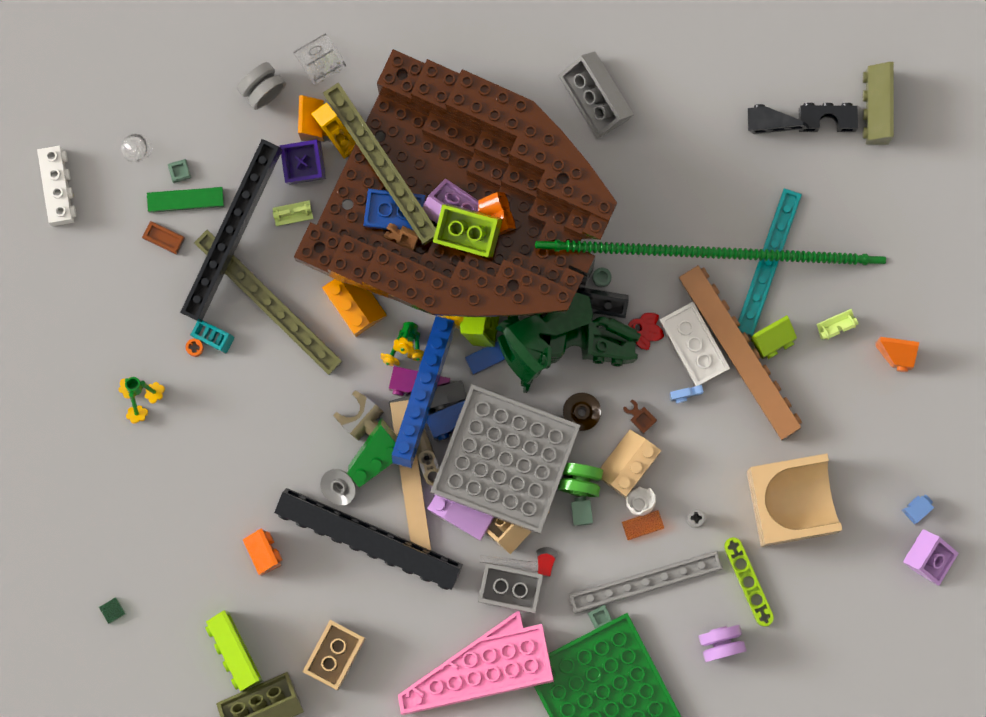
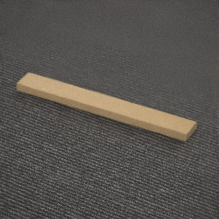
(411, 487)

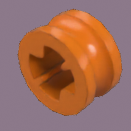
(190, 351)

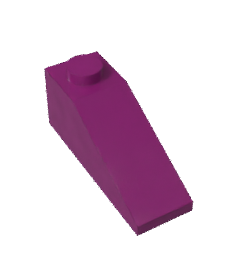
(404, 379)

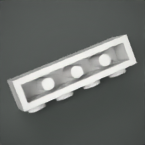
(55, 185)

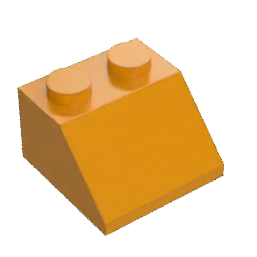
(307, 126)

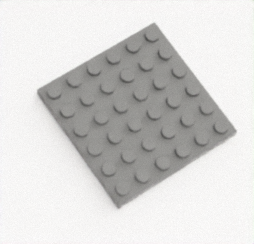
(505, 459)

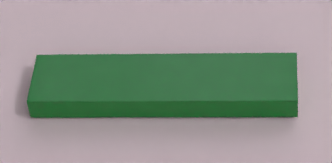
(185, 199)

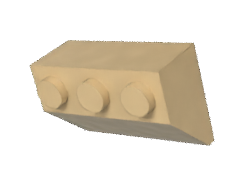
(628, 463)
(507, 534)

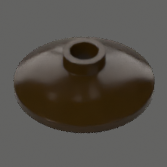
(586, 402)

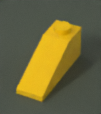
(334, 129)

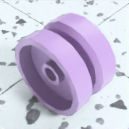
(722, 642)

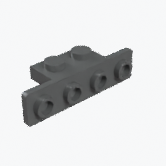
(444, 395)

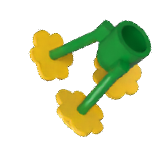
(404, 345)
(132, 387)

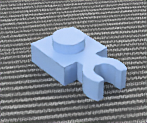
(682, 394)

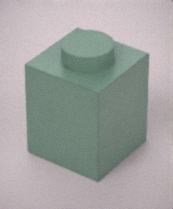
(581, 511)

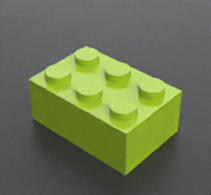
(467, 230)

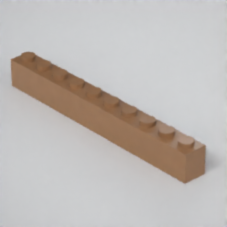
(740, 353)

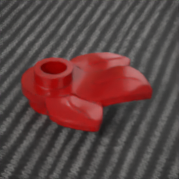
(648, 329)

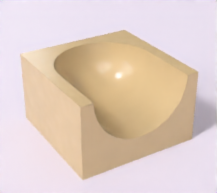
(793, 500)

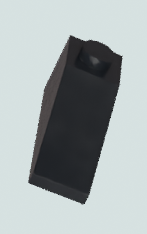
(767, 120)

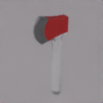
(545, 555)

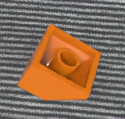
(898, 352)

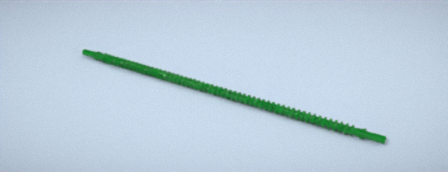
(559, 245)

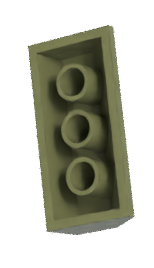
(879, 104)
(269, 699)

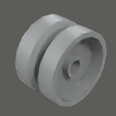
(261, 85)

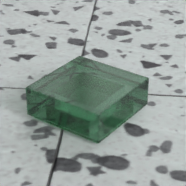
(112, 610)

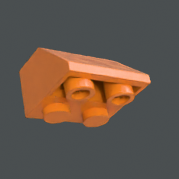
(262, 552)

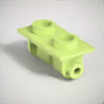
(292, 213)
(833, 325)

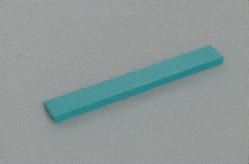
(766, 269)

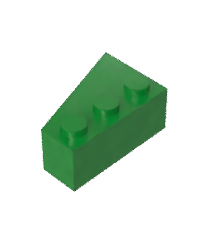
(373, 455)

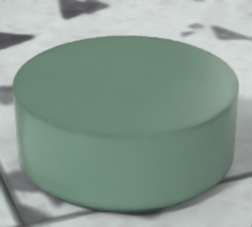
(601, 277)

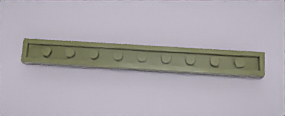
(380, 163)
(275, 309)

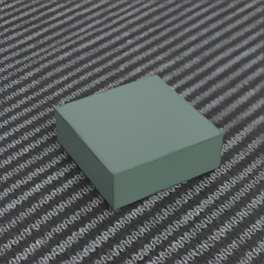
(179, 171)
(599, 616)

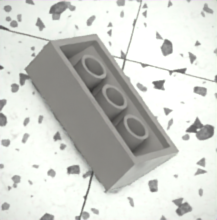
(595, 94)

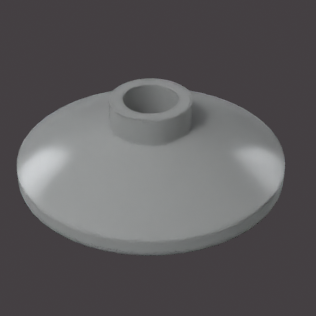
(333, 491)

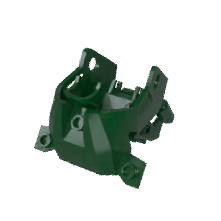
(539, 341)

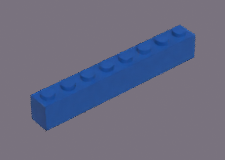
(423, 392)

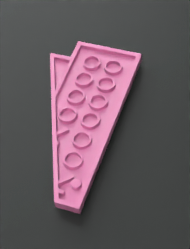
(493, 664)

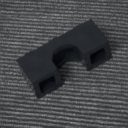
(845, 116)

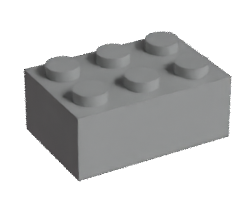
(510, 588)

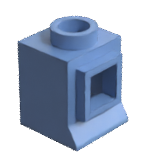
(918, 508)

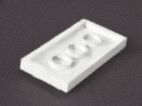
(694, 344)

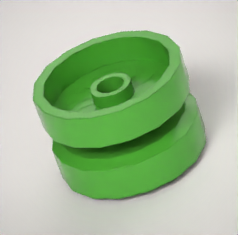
(580, 484)

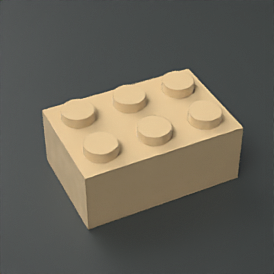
(334, 655)

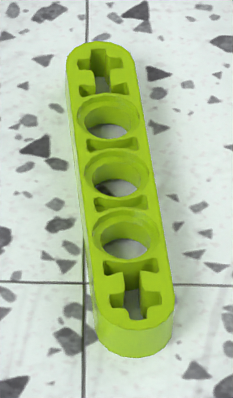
(755, 589)

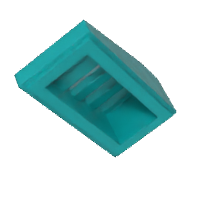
(223, 341)

